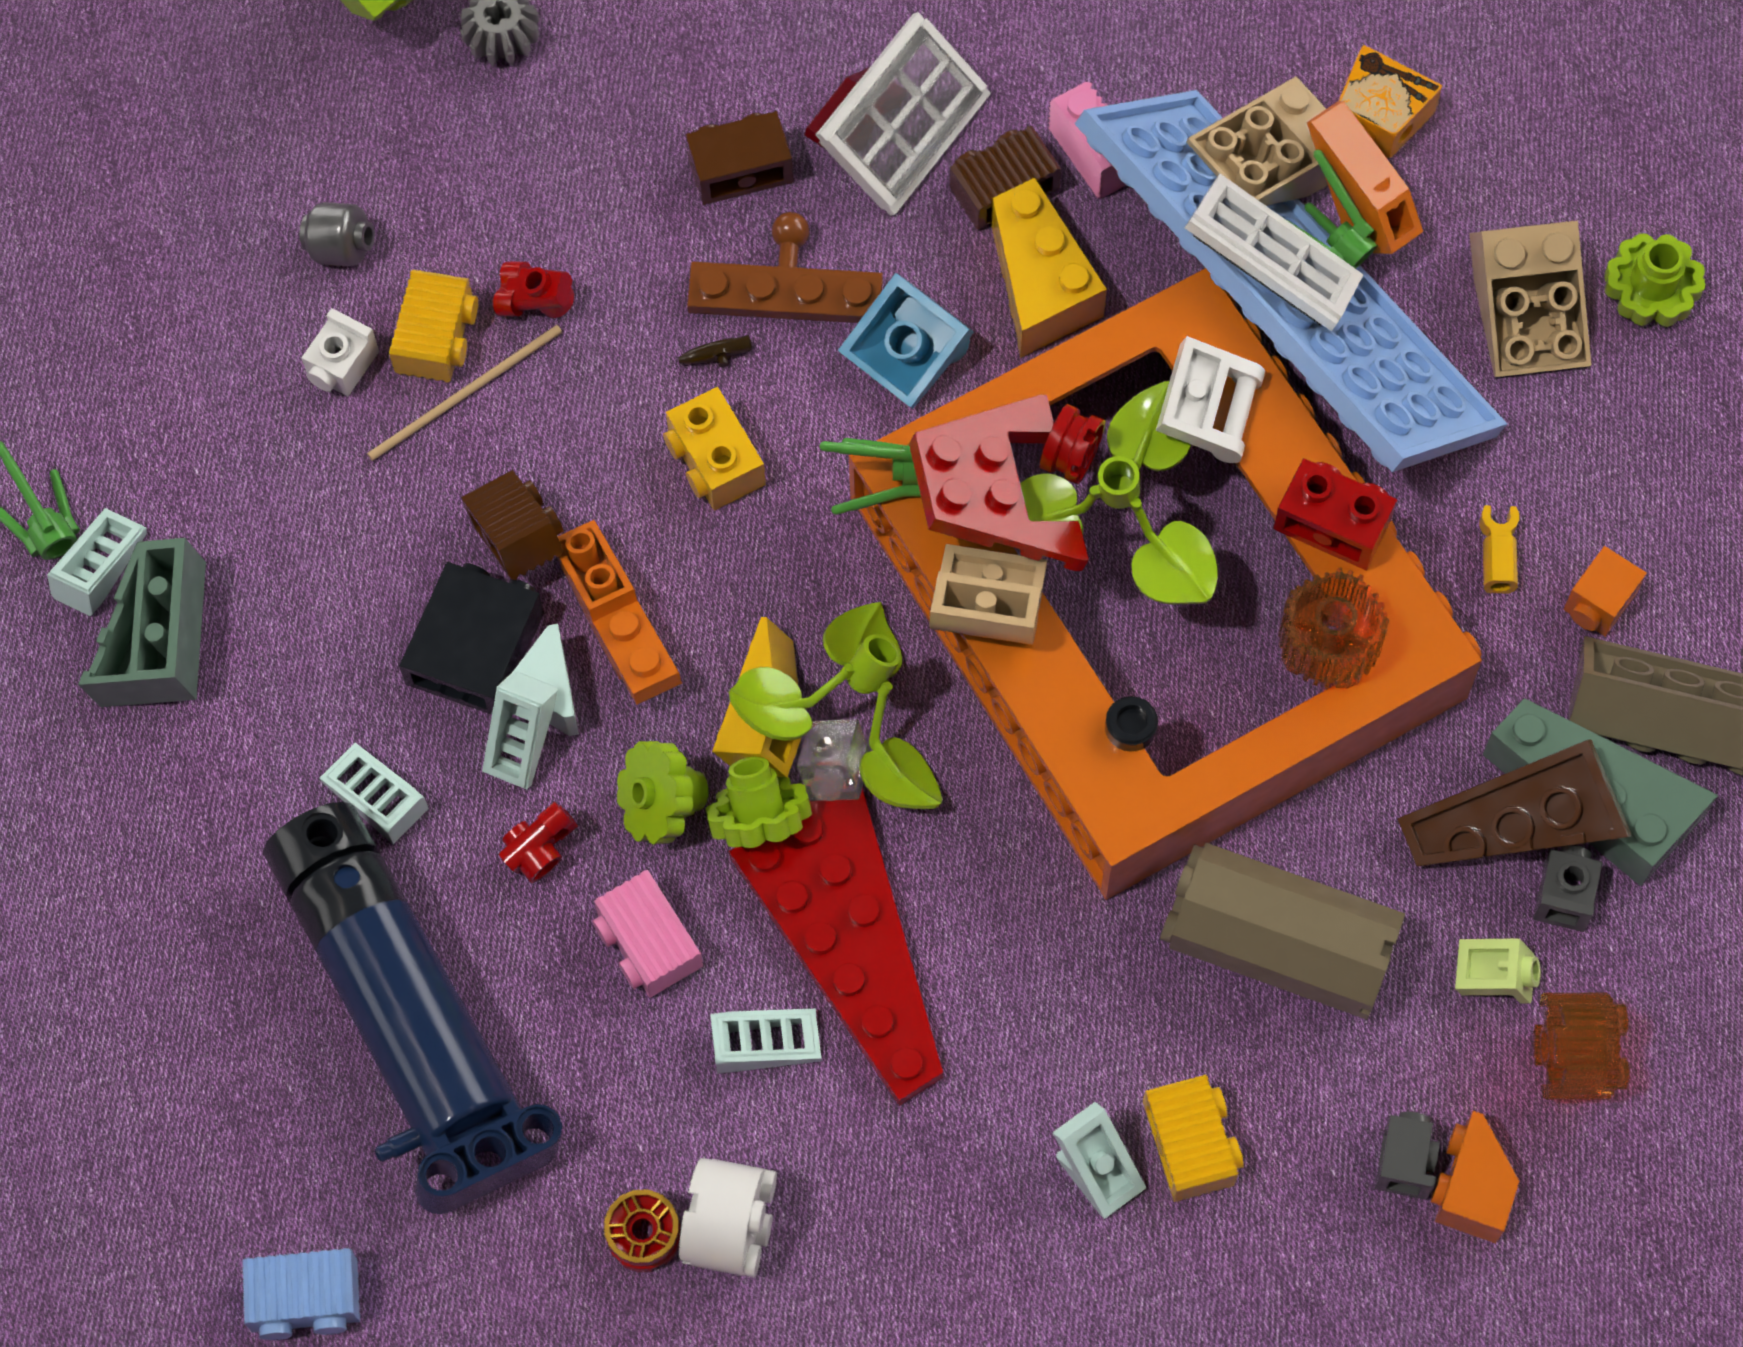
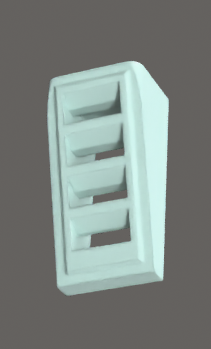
(87, 590)
(531, 701)
(400, 818)
(744, 1021)

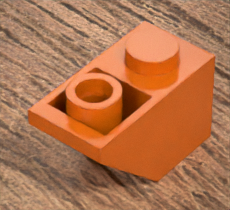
(1480, 1183)

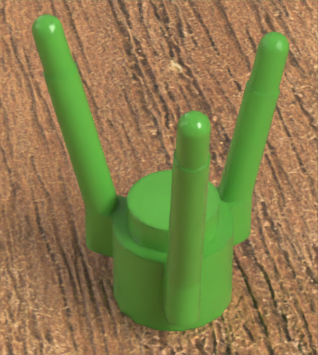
(1346, 242)
(902, 470)
(48, 532)

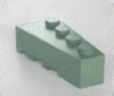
(1654, 801)

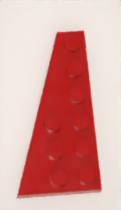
(842, 922)

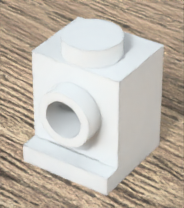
(343, 369)

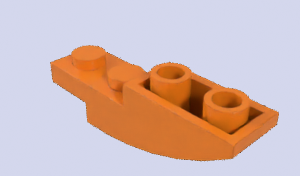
(616, 614)

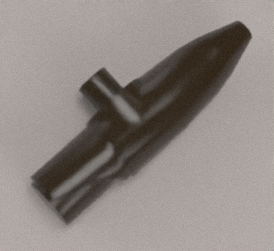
(717, 351)

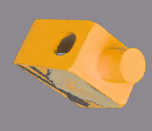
(1389, 99)

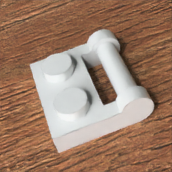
(1196, 394)

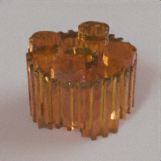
(1327, 653)
(1581, 1046)

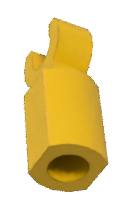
(1499, 552)

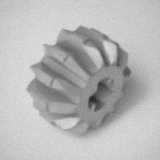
(499, 29)

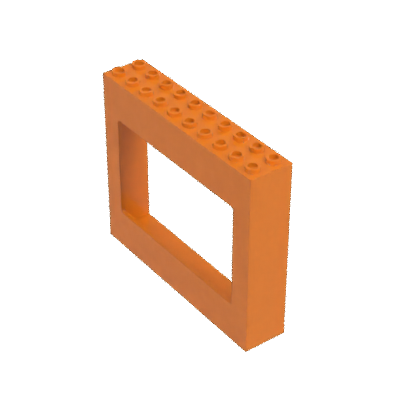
(1051, 703)

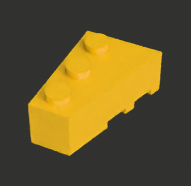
(1043, 268)

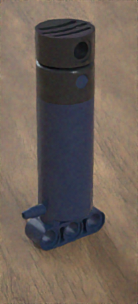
(406, 1011)

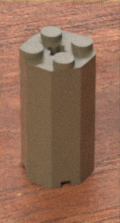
(1282, 929)

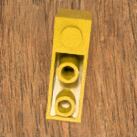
(736, 738)

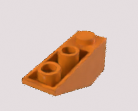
(1367, 177)

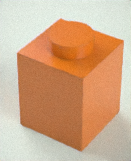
(1604, 591)

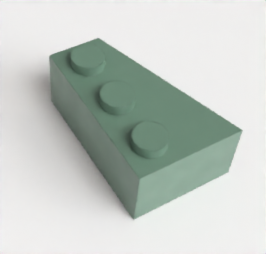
(155, 629)

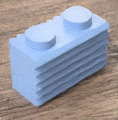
(301, 1293)

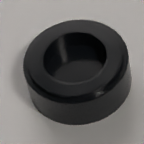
(1131, 723)

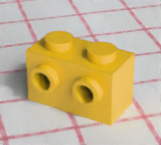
(714, 448)

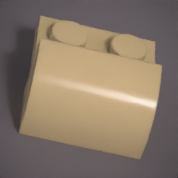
(988, 594)

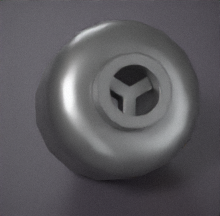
(336, 234)

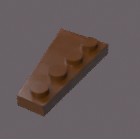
(1528, 809)

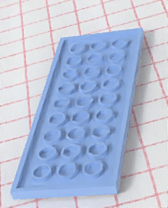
(1374, 362)

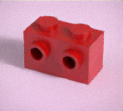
(1335, 513)

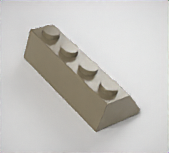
(1659, 703)

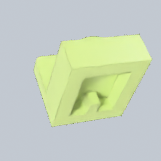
(1497, 968)

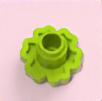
(1654, 279)
(659, 792)
(757, 805)

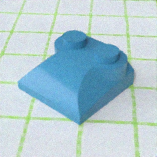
(906, 341)

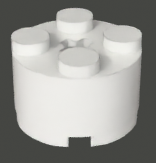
(727, 1217)

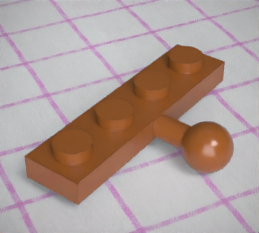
(783, 289)

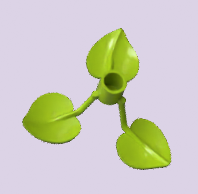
(1180, 560)
(869, 656)

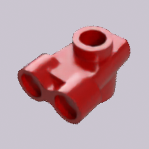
(532, 289)
(531, 846)

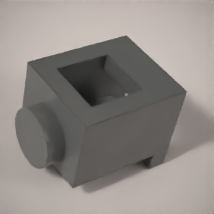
(1563, 903)
(1407, 1155)

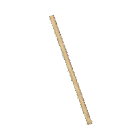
(464, 393)

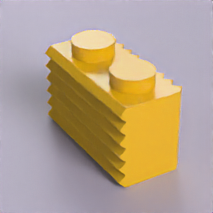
(432, 326)
(1192, 1138)

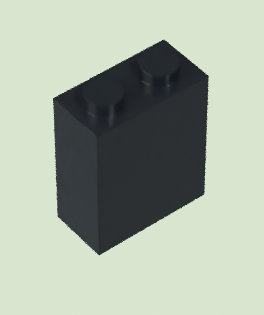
(471, 635)

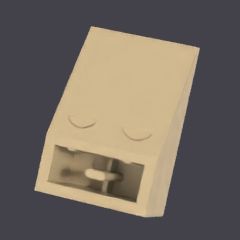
(1266, 145)
(1532, 297)

